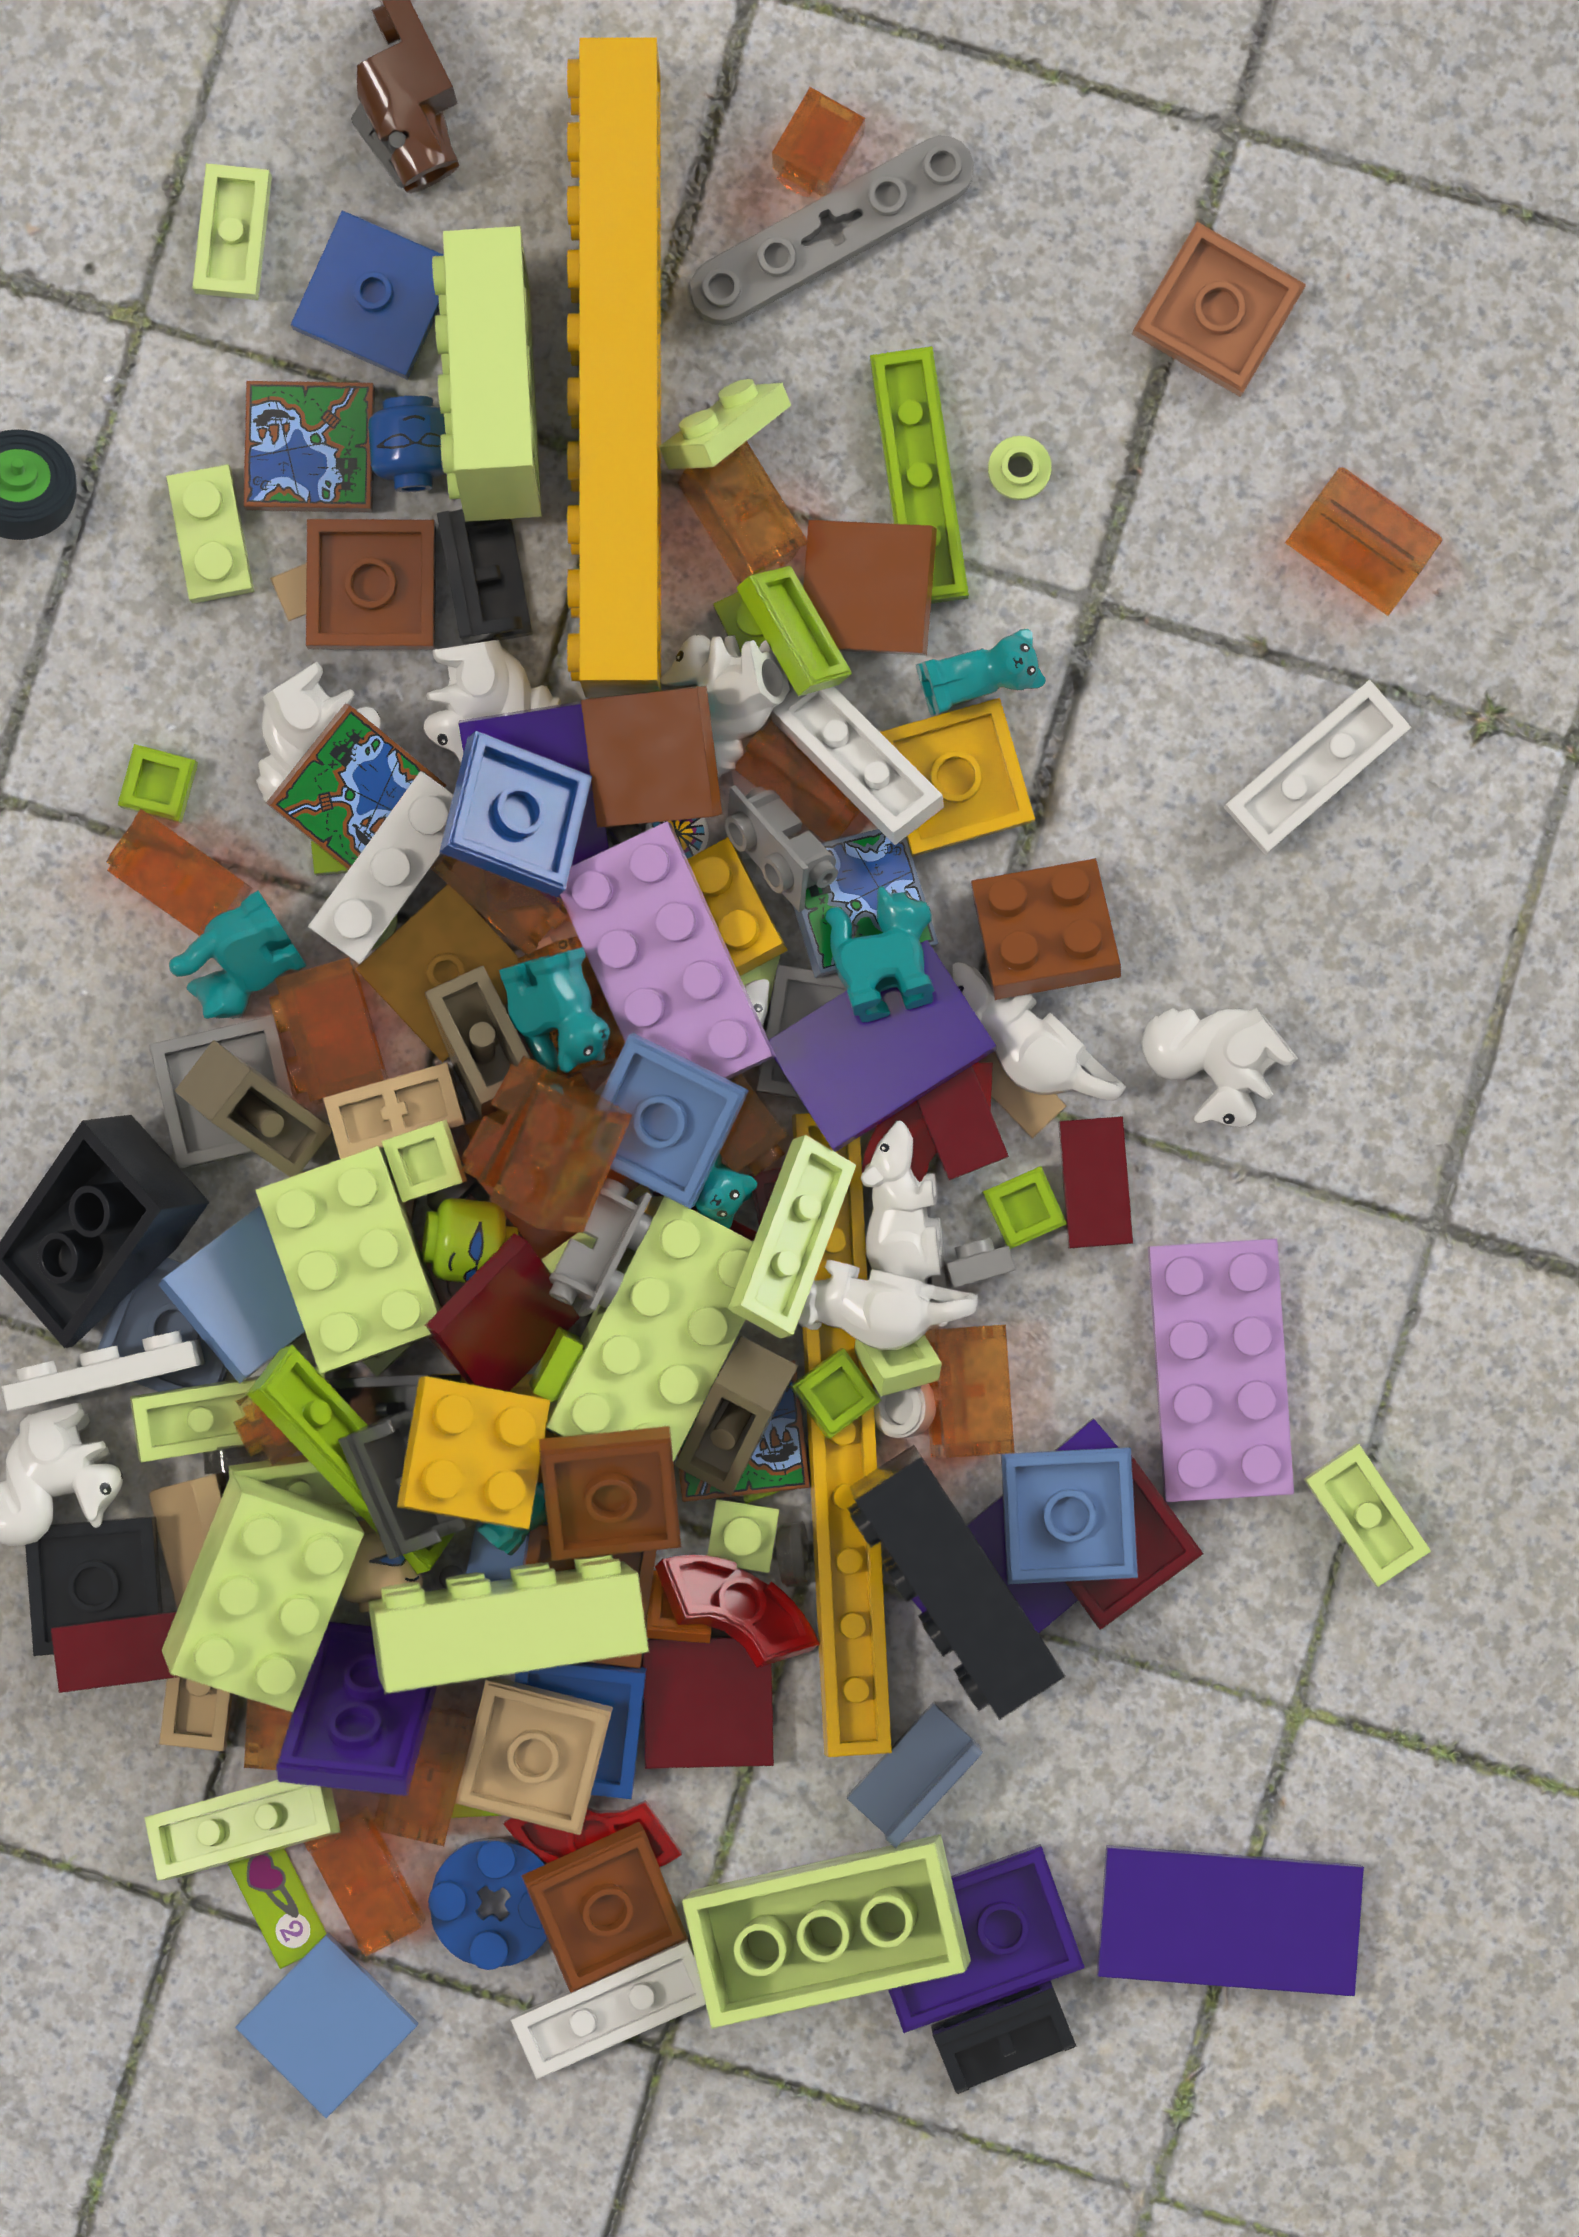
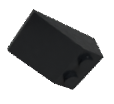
(97, 1225)

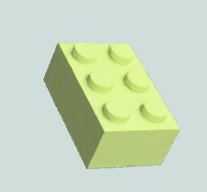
(350, 1259)
(262, 1592)

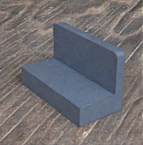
(915, 1774)

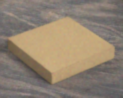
(533, 1755)

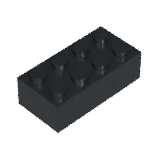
(956, 1582)

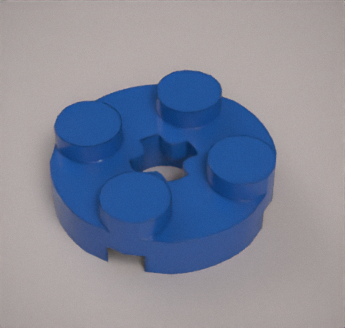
(456, 1898)

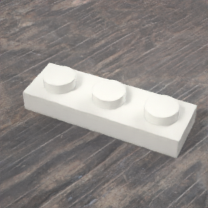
(859, 761)
(1317, 767)
(386, 870)
(102, 1370)
(610, 2010)

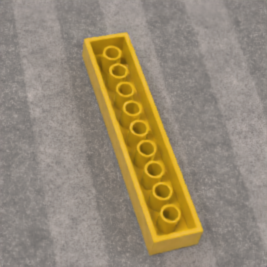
(619, 363)

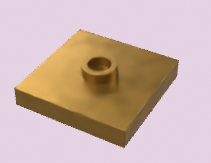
(429, 950)

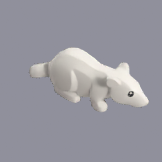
(1031, 1050)
(899, 1231)
(884, 1310)

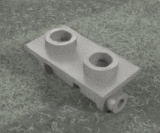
(761, 829)
(593, 1272)

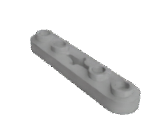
(778, 263)

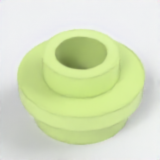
(1019, 487)

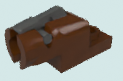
(401, 102)

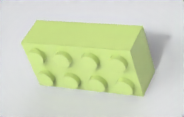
(487, 374)
(662, 1334)
(507, 1624)
(826, 1931)

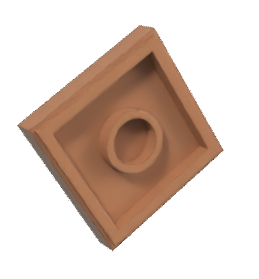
(1218, 309)

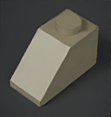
(476, 1035)
(253, 1110)
(736, 1415)

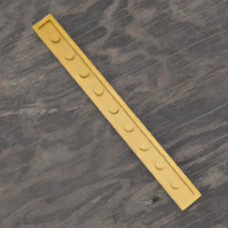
(845, 1565)

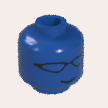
(407, 442)

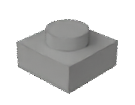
(978, 1262)

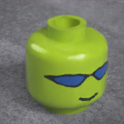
(463, 1237)

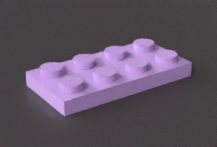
(663, 954)
(1220, 1370)

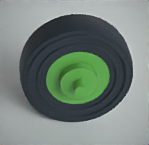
(35, 484)

